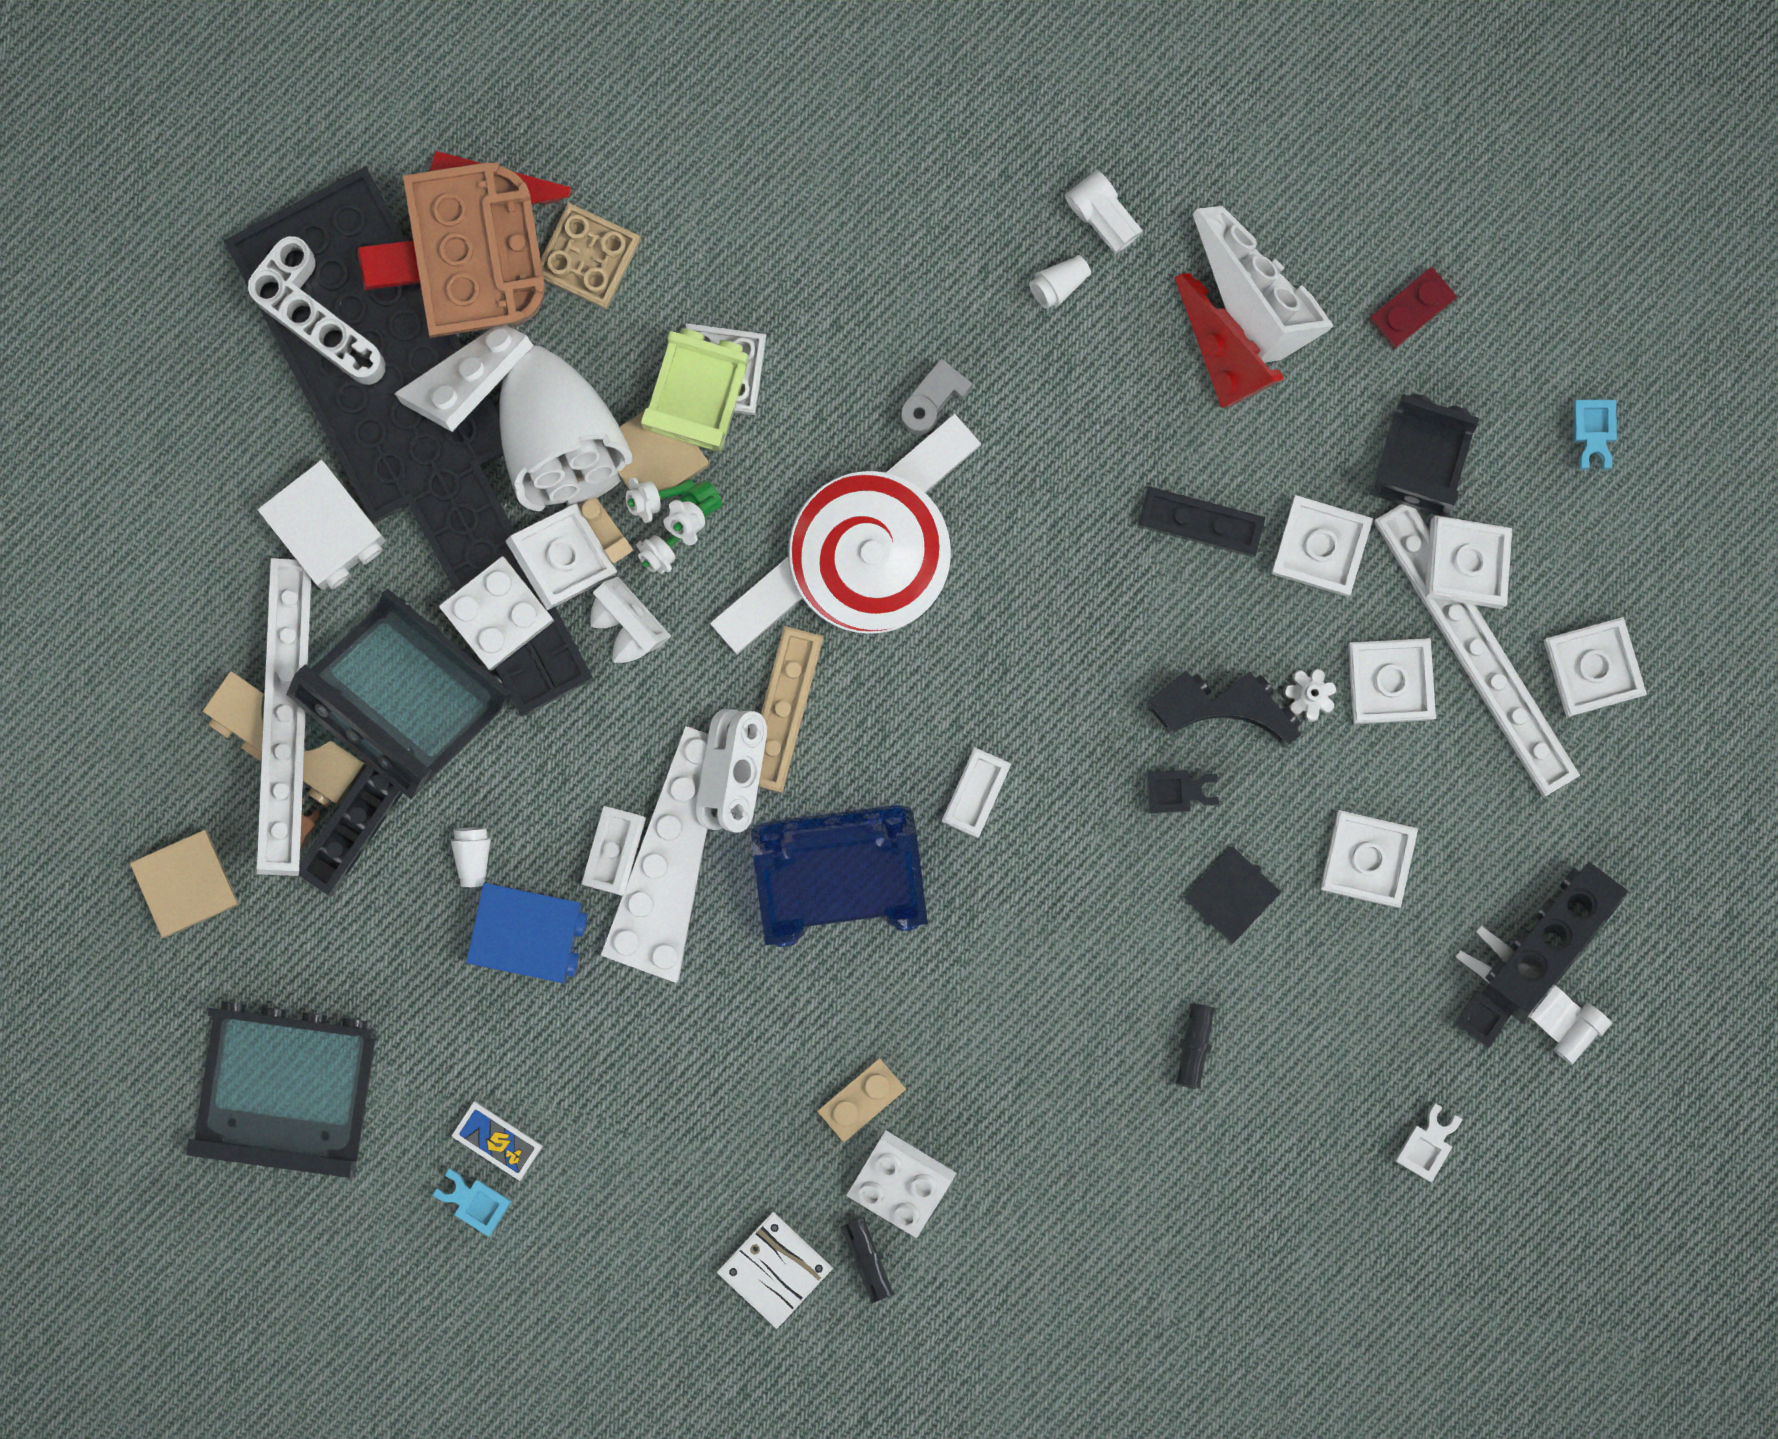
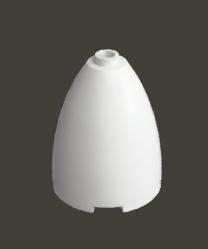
(557, 429)

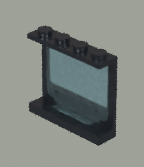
(400, 694)
(284, 1091)

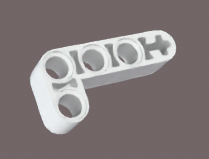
(320, 320)

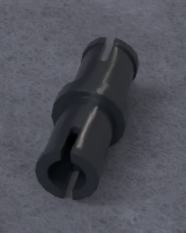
(1195, 1046)
(867, 1260)

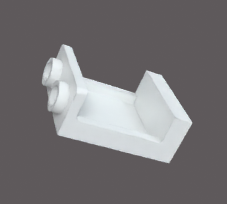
(322, 526)

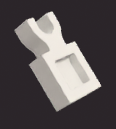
(1426, 1149)

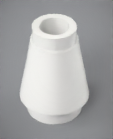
(1059, 281)
(471, 855)

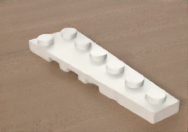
(661, 890)

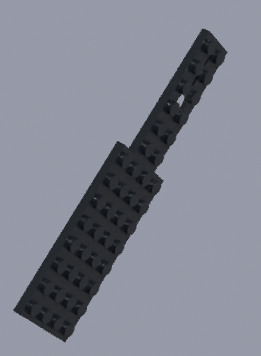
(383, 445)

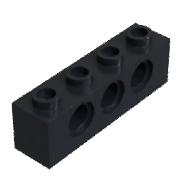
(349, 831)
(1523, 995)

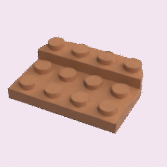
(474, 248)

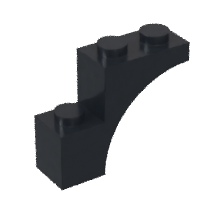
(1247, 700)

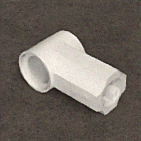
(1097, 203)

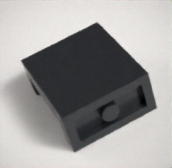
(1424, 455)

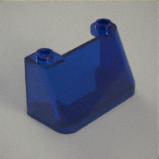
(838, 871)

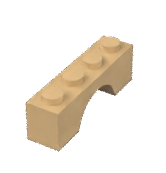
(240, 710)

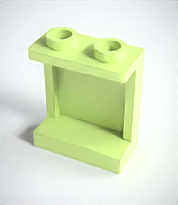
(696, 390)

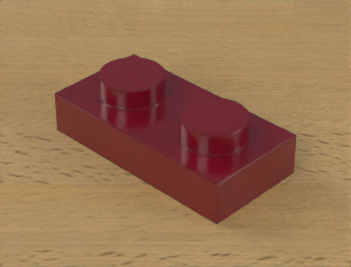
(1413, 308)

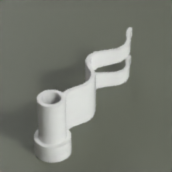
(1557, 1014)

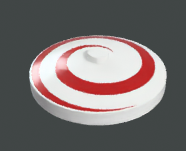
(869, 552)

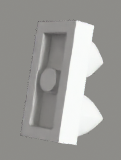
(640, 628)

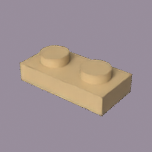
(861, 1100)

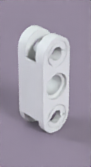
(731, 770)

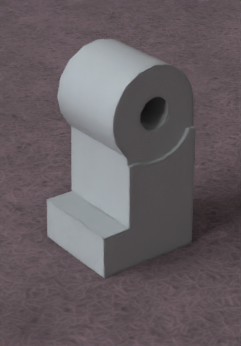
(929, 398)

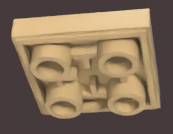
(588, 256)
(659, 458)
(184, 883)

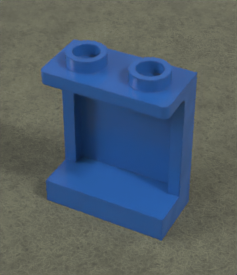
(526, 933)

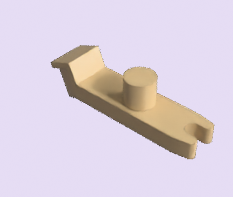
(606, 531)

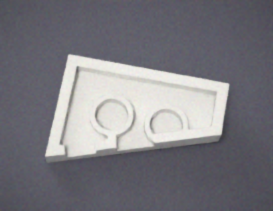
(466, 377)

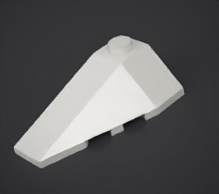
(1254, 290)

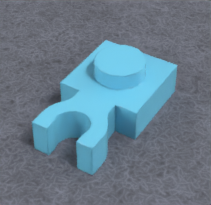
(1595, 425)
(478, 1205)

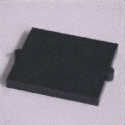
(1232, 895)

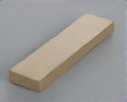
(786, 703)

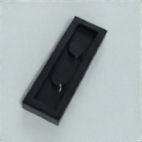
(1201, 522)

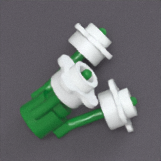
(684, 520)

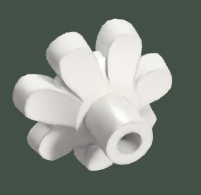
(1303, 698)

